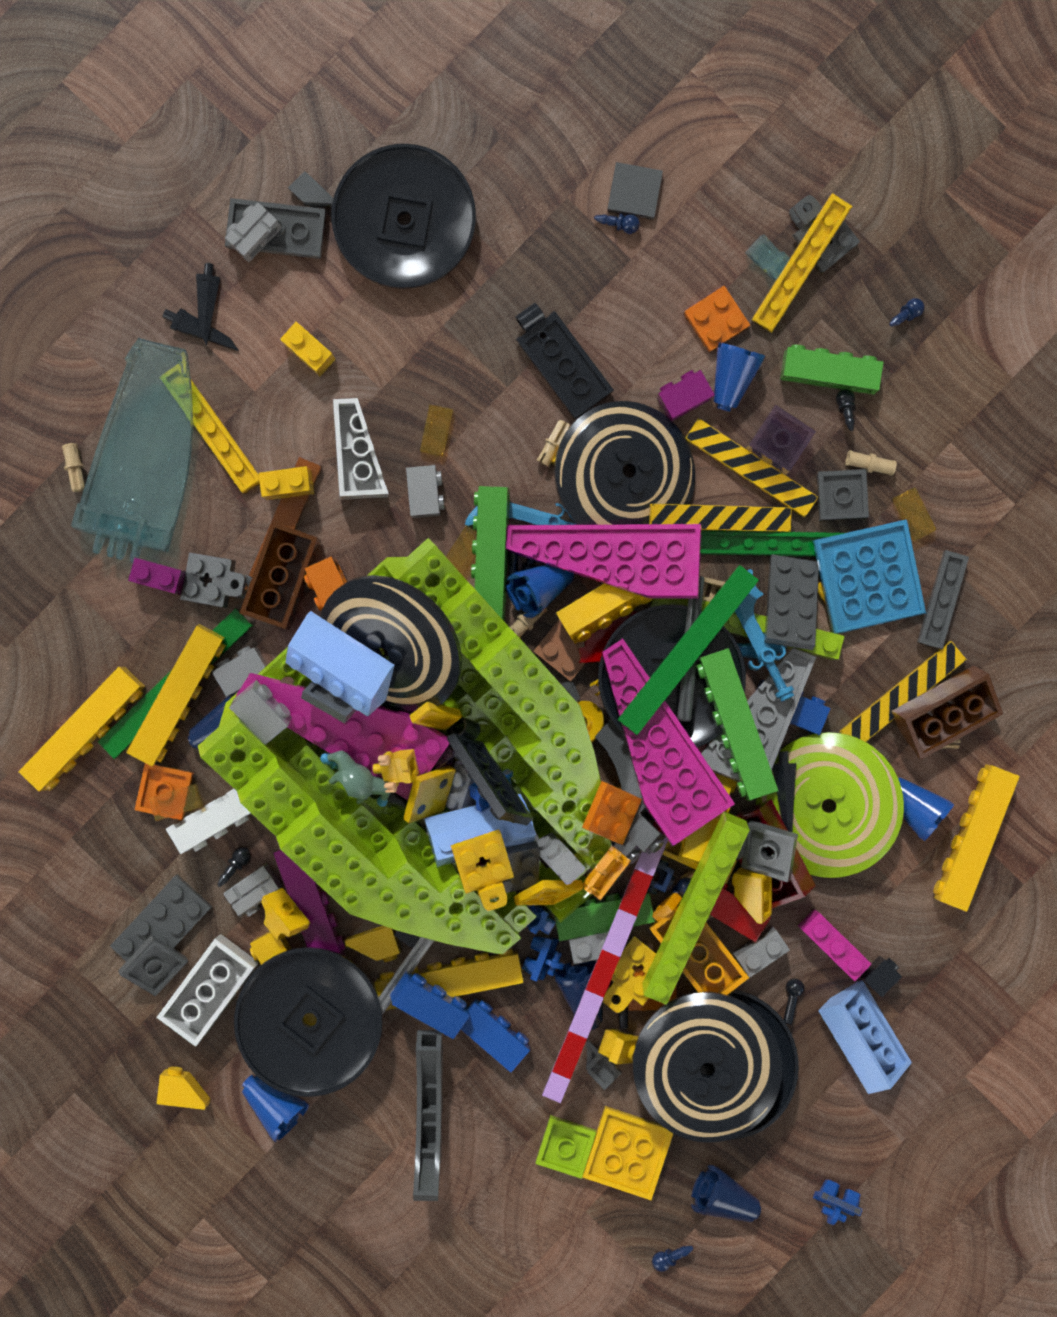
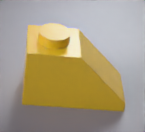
(754, 893)
(376, 943)
(181, 1090)

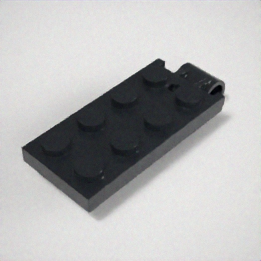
(561, 361)
(486, 773)

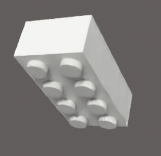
(207, 990)

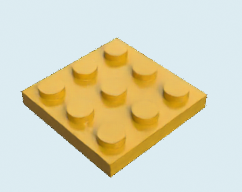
(627, 1153)

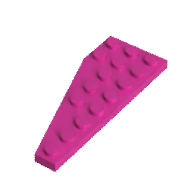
(635, 558)
(361, 735)
(668, 766)

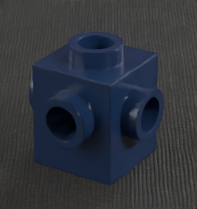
(665, 878)

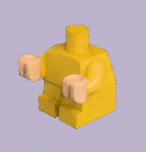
(396, 768)

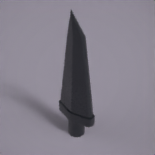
(206, 298)
(188, 324)
(785, 777)

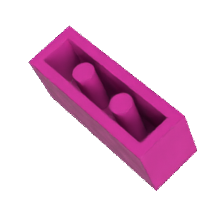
(834, 944)

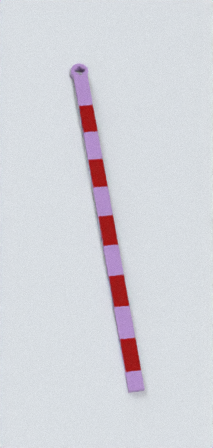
(603, 972)

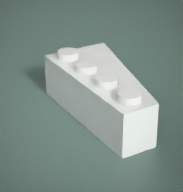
(356, 460)
(208, 822)

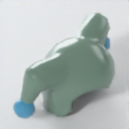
(356, 778)

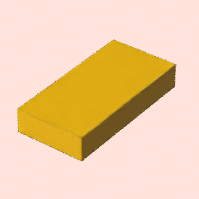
(435, 716)

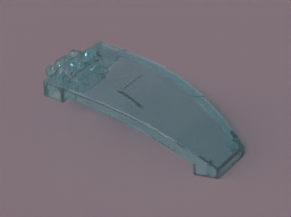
(141, 455)

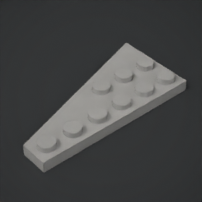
(768, 712)

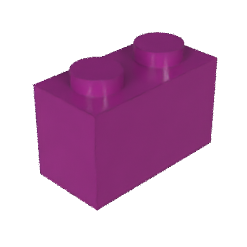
(685, 395)
(157, 576)

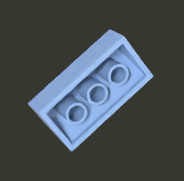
(340, 664)
(469, 823)
(865, 1037)

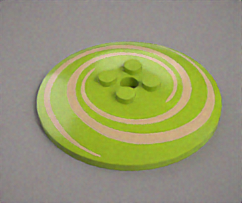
(865, 798)

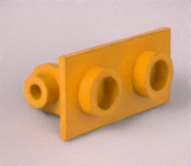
(606, 873)

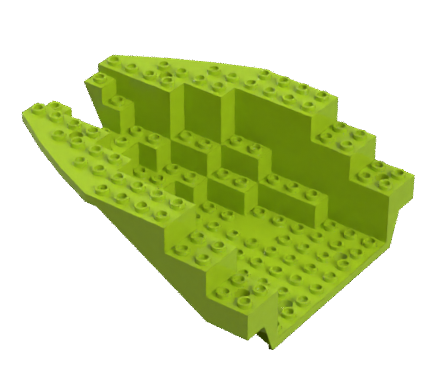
(368, 852)

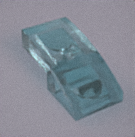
(767, 257)

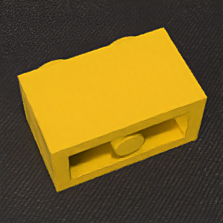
(307, 349)
(286, 483)

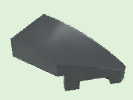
(310, 192)
(600, 1068)

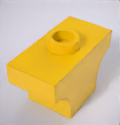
(283, 915)
(618, 1046)

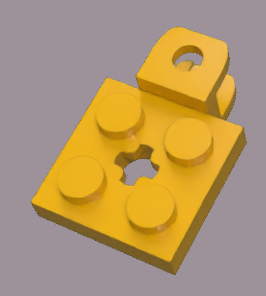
(485, 878)
(624, 983)

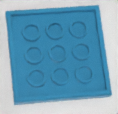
(869, 576)

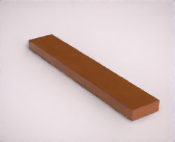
(291, 508)

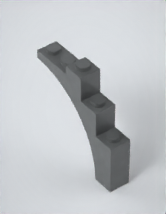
(643, 833)
(429, 1115)

